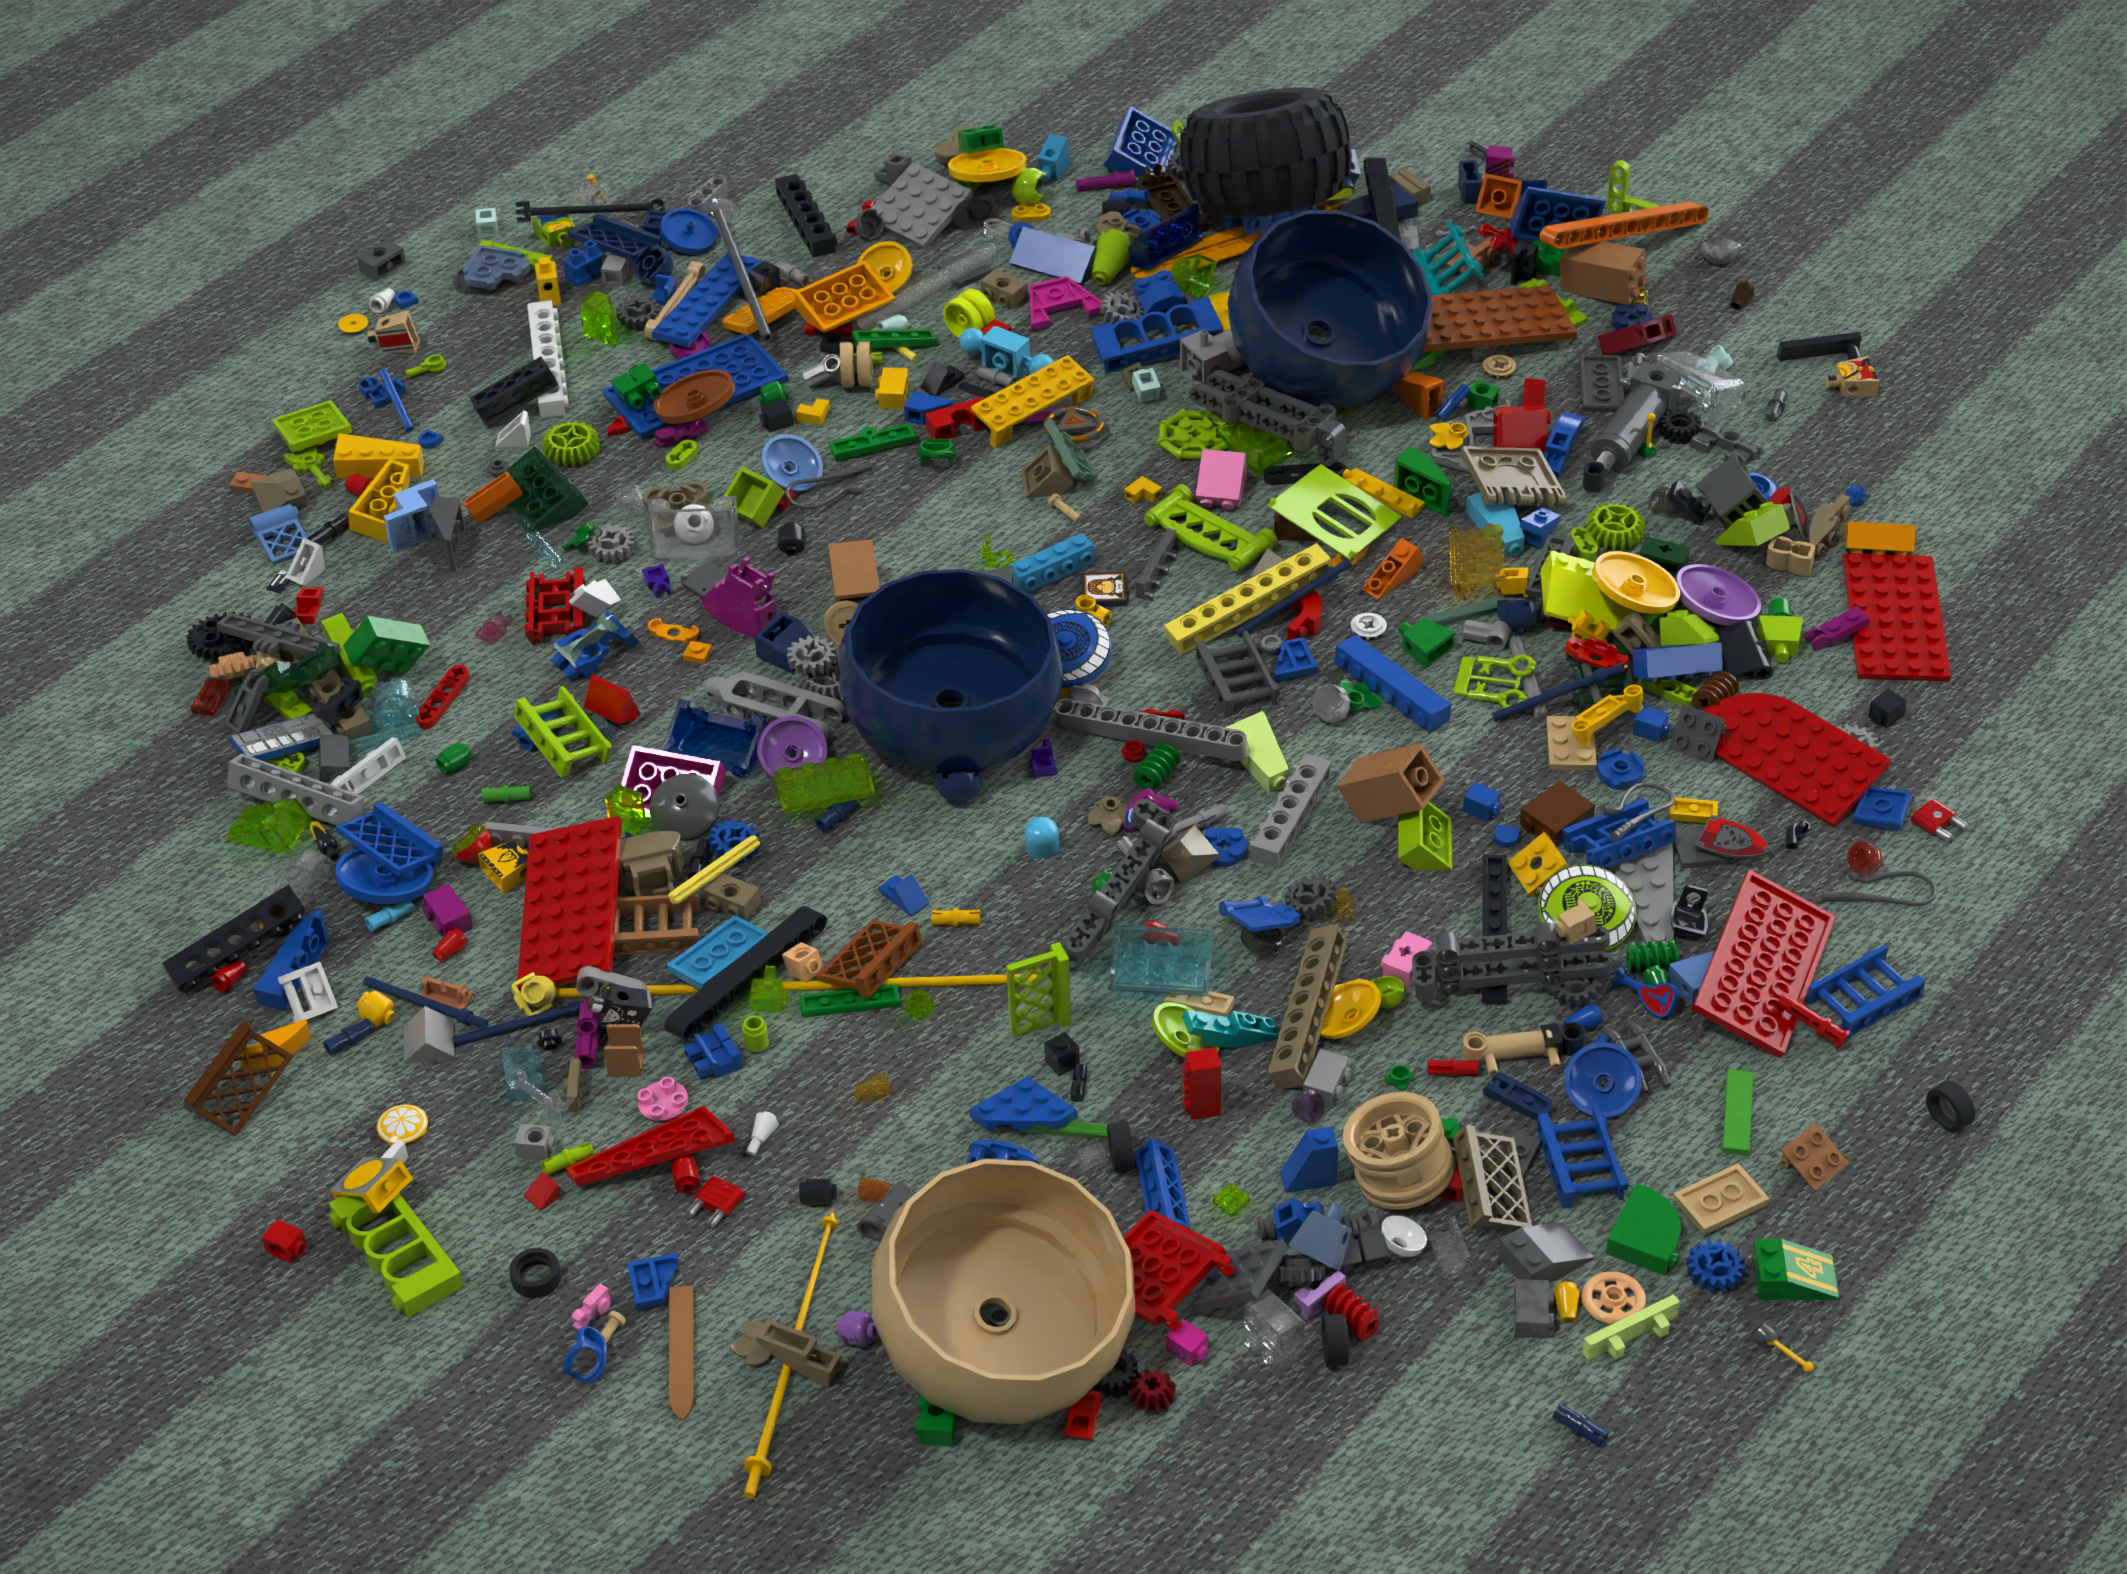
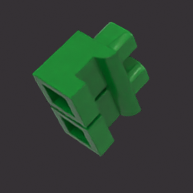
(1549, 259)
(636, 386)

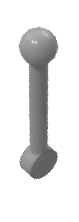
(1472, 229)

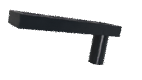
(1821, 346)

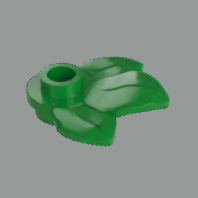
(583, 533)
(1360, 696)

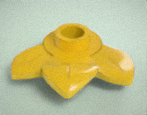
(1448, 435)

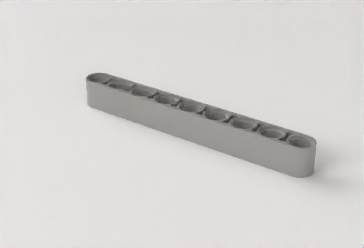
(1152, 729)

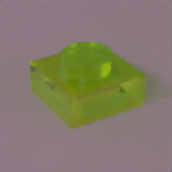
(1231, 1199)

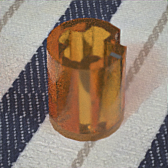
(872, 1189)

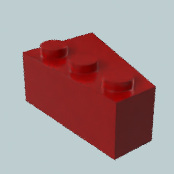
(1202, 1083)

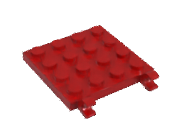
(1169, 1265)

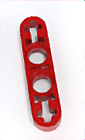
(439, 696)

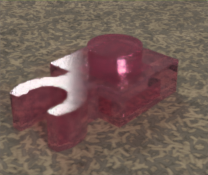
(493, 630)

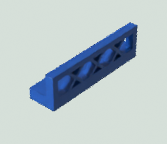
(1157, 1185)

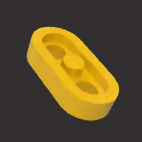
(1031, 213)

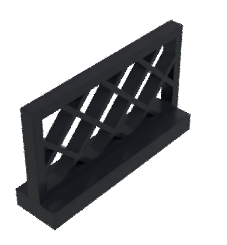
(513, 392)

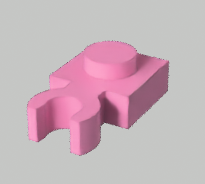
(593, 1305)

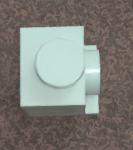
(486, 223)
(1146, 385)

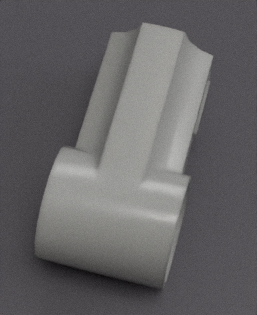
(822, 371)
(1493, 635)

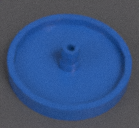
(688, 231)

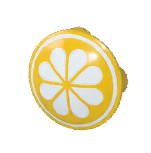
(402, 1124)

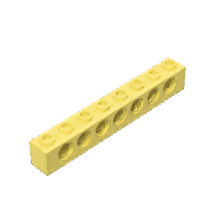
(1246, 599)

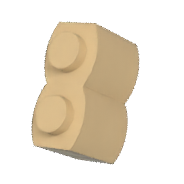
(1790, 555)

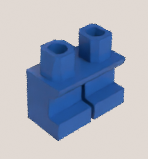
(583, 264)
(717, 1053)

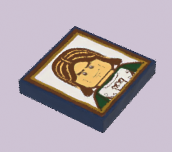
(1106, 588)

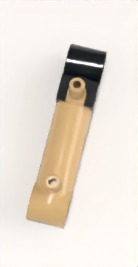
(1547, 1042)

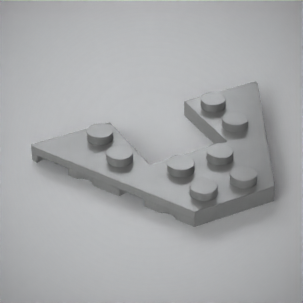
(1476, 423)

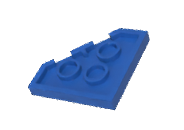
(1022, 1107)

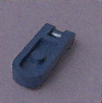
(1518, 1096)

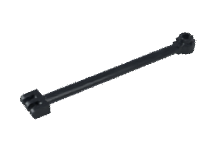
(528, 212)

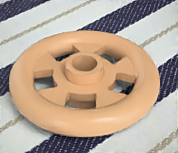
(1623, 1282)

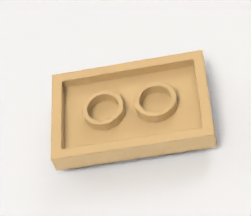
(1563, 748)
(1721, 1199)

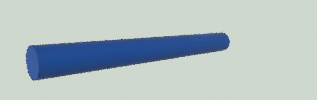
(396, 400)

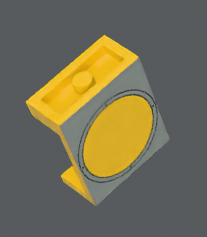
(374, 1180)

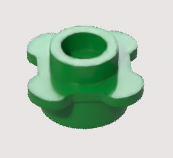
(1400, 1071)

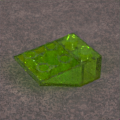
(270, 825)

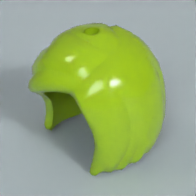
(1024, 187)

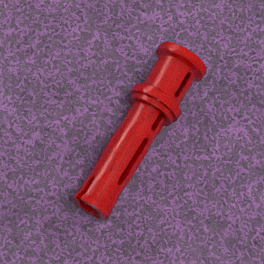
(1824, 1027)

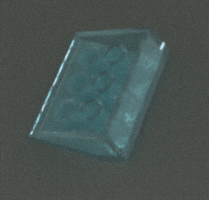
(1162, 960)

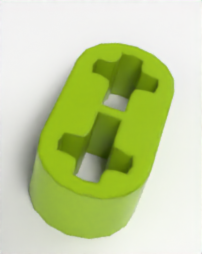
(683, 456)
(1588, 542)

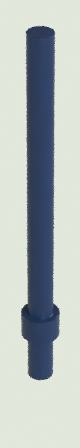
(1329, 575)
(1600, 675)
(571, 1009)
(463, 1016)

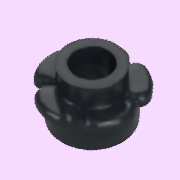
(549, 1039)

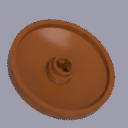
(694, 396)

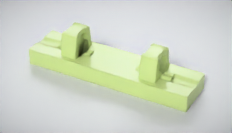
(1614, 1336)

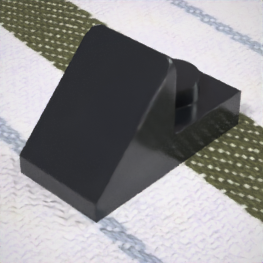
(941, 378)

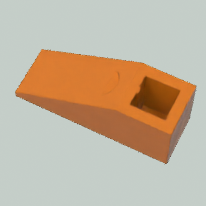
(1395, 569)

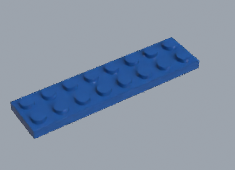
(703, 303)

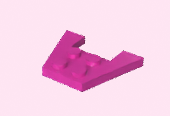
(1057, 296)

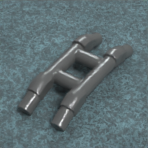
(1651, 1056)

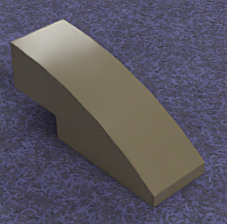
(800, 1352)

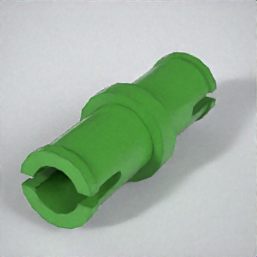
(505, 794)

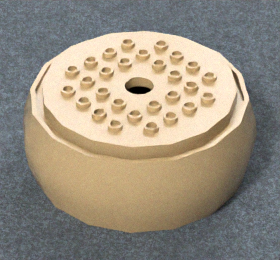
(1009, 1240)

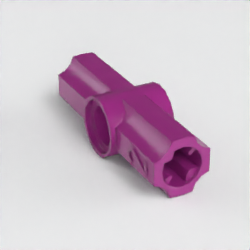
(587, 1036)

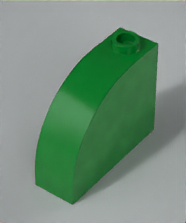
(1646, 1232)

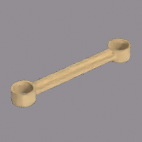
(695, 273)

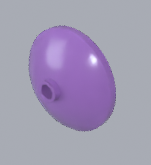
(789, 735)

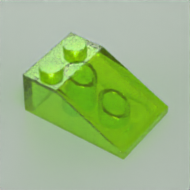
(1260, 446)

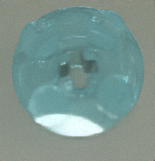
(394, 704)

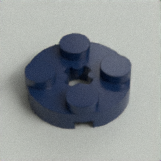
(1624, 313)

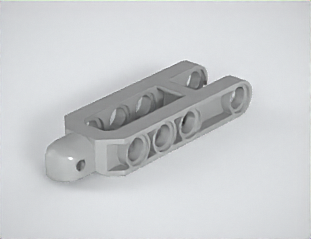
(727, 690)

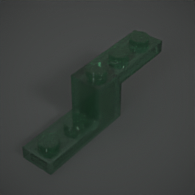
(295, 676)

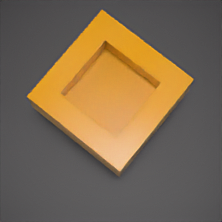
(697, 652)

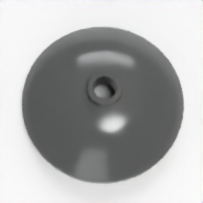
(691, 817)

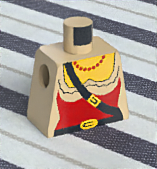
(1854, 378)

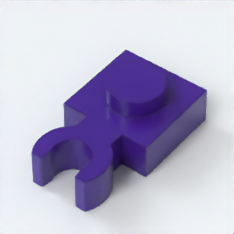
(657, 578)

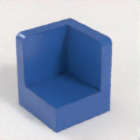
(664, 289)

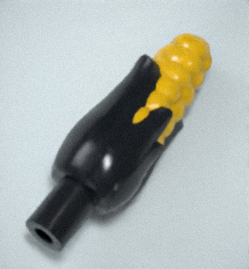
(325, 842)

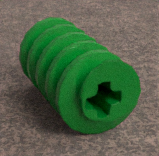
(1156, 766)
(1651, 954)

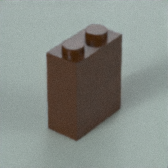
(1555, 810)

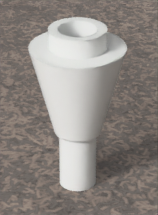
(764, 1126)

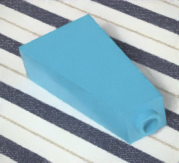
(1498, 514)

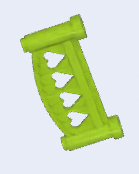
(1180, 504)

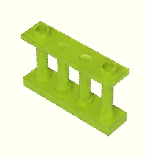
(551, 745)

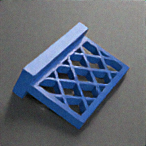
(398, 831)

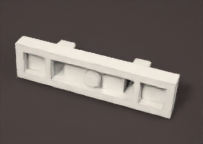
(371, 767)

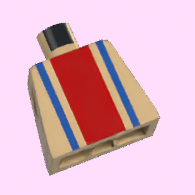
(395, 333)

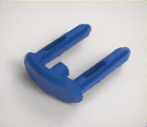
(999, 1150)

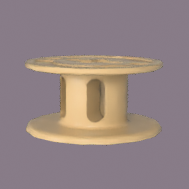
(837, 615)

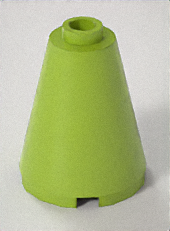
(1110, 255)

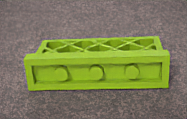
(1057, 988)

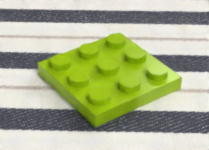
(311, 426)

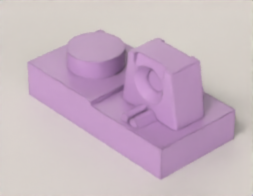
(1312, 1300)

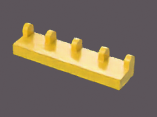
(1385, 493)

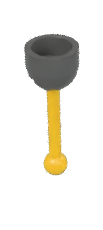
(1767, 1336)

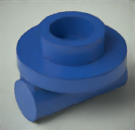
(1857, 495)

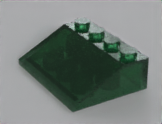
(546, 495)

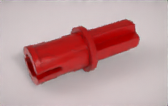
(1453, 1067)

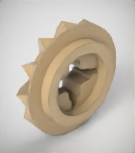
(1506, 364)

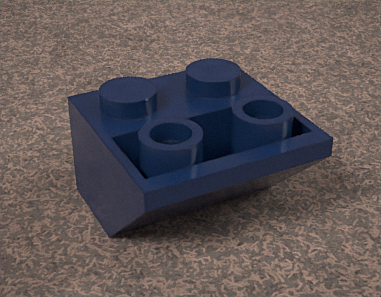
(776, 638)

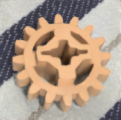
(233, 665)

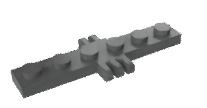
(272, 638)

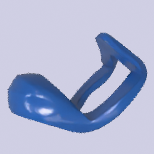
(591, 1339)

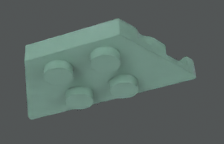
(1072, 453)

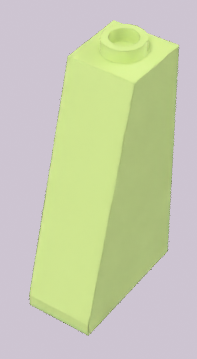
(1265, 757)

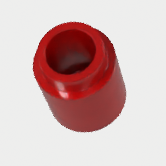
(357, 484)
(685, 1174)

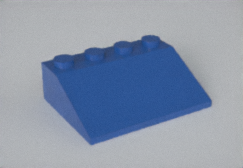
(1139, 143)
(1549, 207)

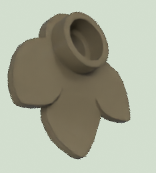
(1109, 817)
(749, 1347)

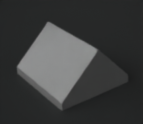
(428, 1037)

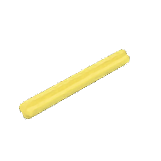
(714, 869)

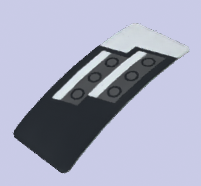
(279, 582)

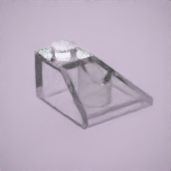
(303, 873)

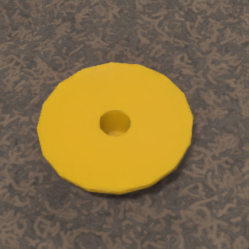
(353, 323)

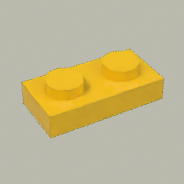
(1692, 810)

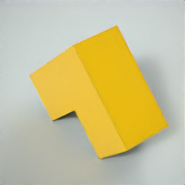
(813, 414)
(1143, 488)

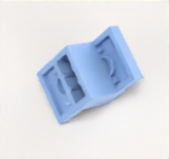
(411, 521)

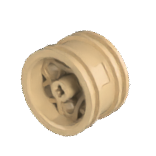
(1399, 1150)

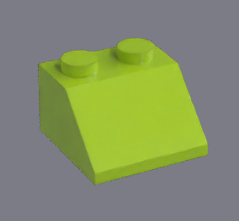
(1685, 629)

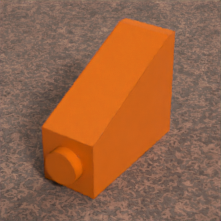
(1421, 393)

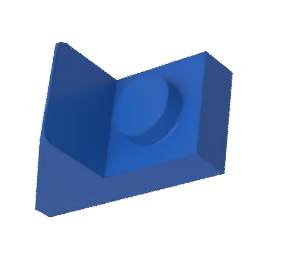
(904, 894)

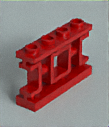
(552, 592)

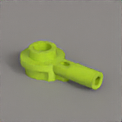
(433, 363)

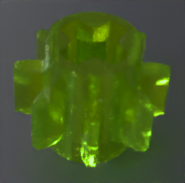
(918, 1004)

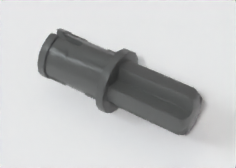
(1776, 404)

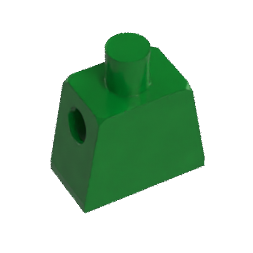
(1426, 641)

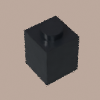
(776, 415)
(1887, 708)
(1061, 1053)

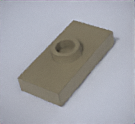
(573, 1084)

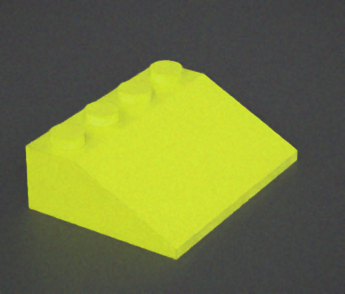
(1571, 589)

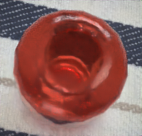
(1864, 857)

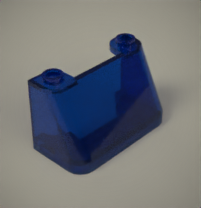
(715, 737)

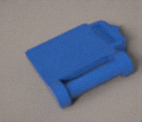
(1259, 914)

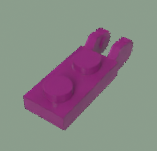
(1837, 628)

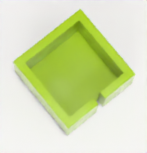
(754, 496)

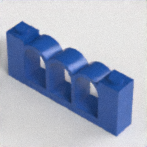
(1113, 358)

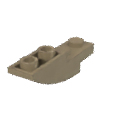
(1826, 521)

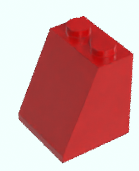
(1521, 426)

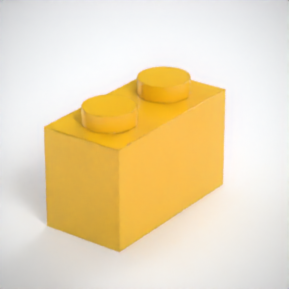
(892, 388)

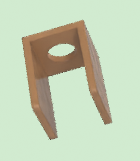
(624, 1051)

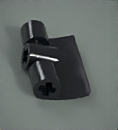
(1744, 650)

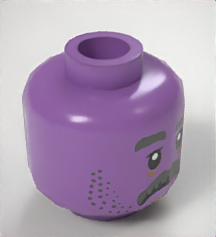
(857, 1329)

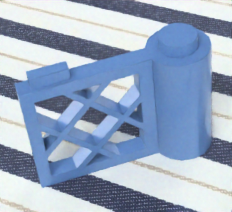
(275, 523)

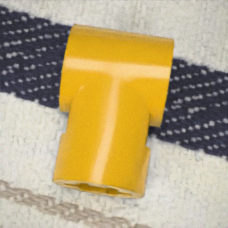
(1088, 604)

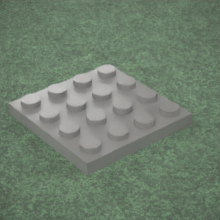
(920, 205)

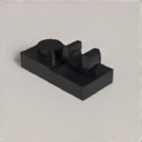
(1687, 503)

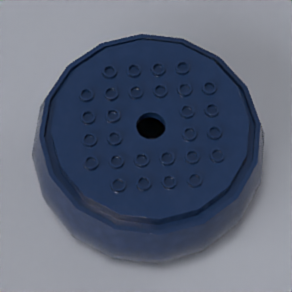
(1335, 276)
(955, 639)

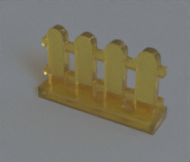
(1460, 554)

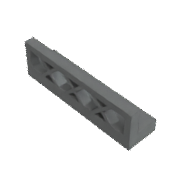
(1567, 548)

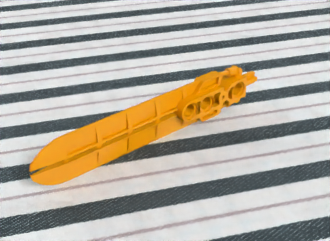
(1219, 246)

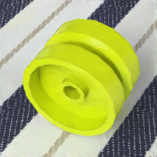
(968, 311)

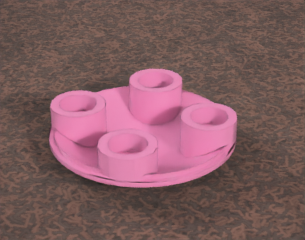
(662, 1100)

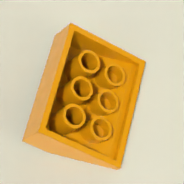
(842, 297)

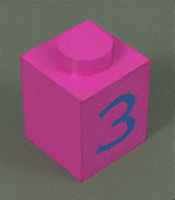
(1188, 1344)

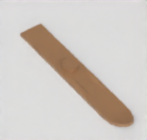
(681, 1350)

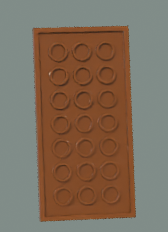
(1497, 318)

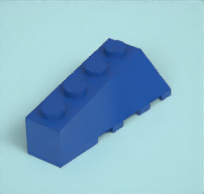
(1677, 660)
(300, 950)

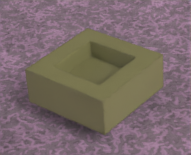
(1127, 374)

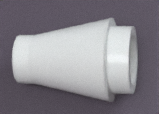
(380, 301)

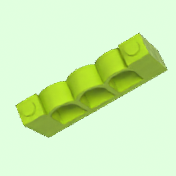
(412, 1292)

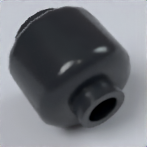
(791, 538)

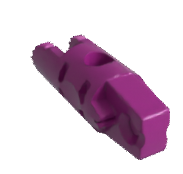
(680, 432)

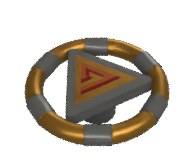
(1075, 424)

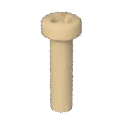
(1055, 501)
(615, 1320)

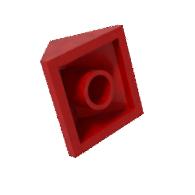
(610, 701)

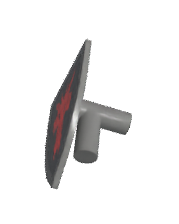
(1799, 515)

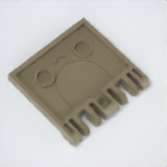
(1515, 472)

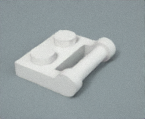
(315, 988)

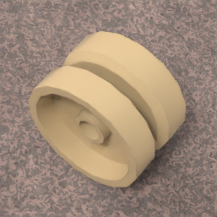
(856, 364)

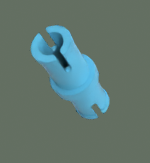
(388, 914)

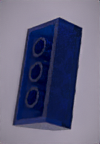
(1166, 239)

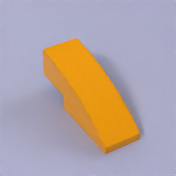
(288, 1038)

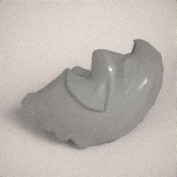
(1720, 251)
(1331, 703)

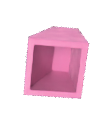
(1221, 479)

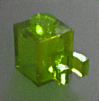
(768, 993)

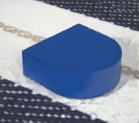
(405, 299)
(430, 439)
(1506, 835)

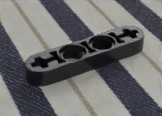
(1301, 469)

